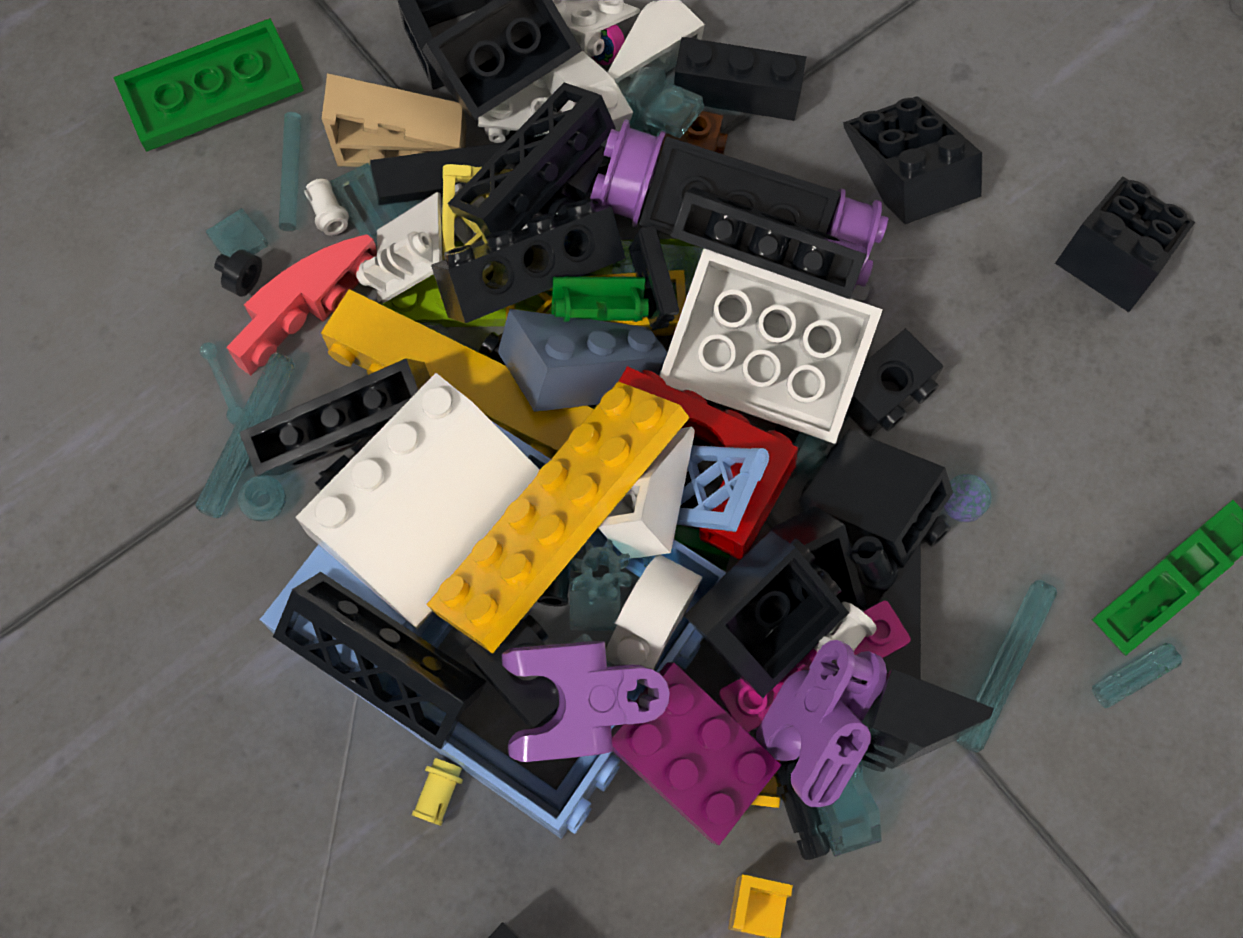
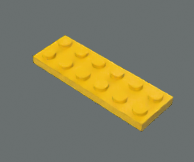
(556, 514)

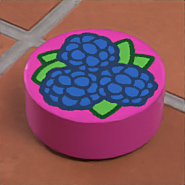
(613, 41)

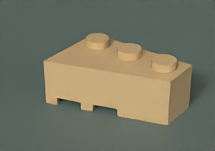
(386, 122)

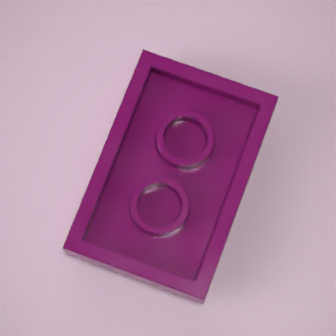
(696, 757)

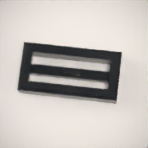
(650, 263)

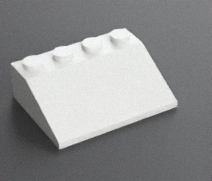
(770, 346)
(419, 497)

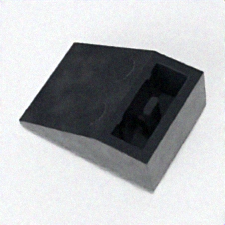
(916, 159)
(1125, 243)

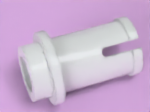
(330, 216)

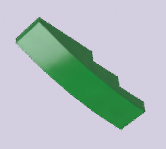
(1174, 580)

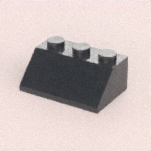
(500, 51)
(915, 720)

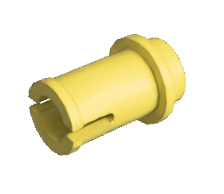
(437, 791)

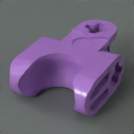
(589, 699)
(821, 720)

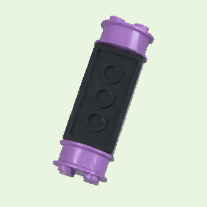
(637, 176)

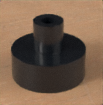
(239, 271)

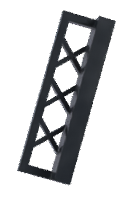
(542, 165)
(380, 647)

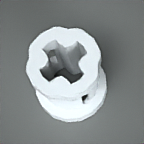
(850, 629)

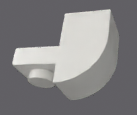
(652, 613)

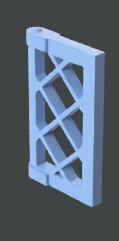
(737, 488)

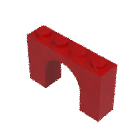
(734, 431)

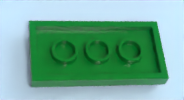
(208, 84)

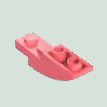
(307, 287)

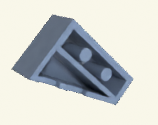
(573, 360)

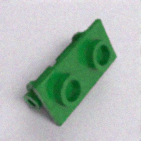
(599, 298)

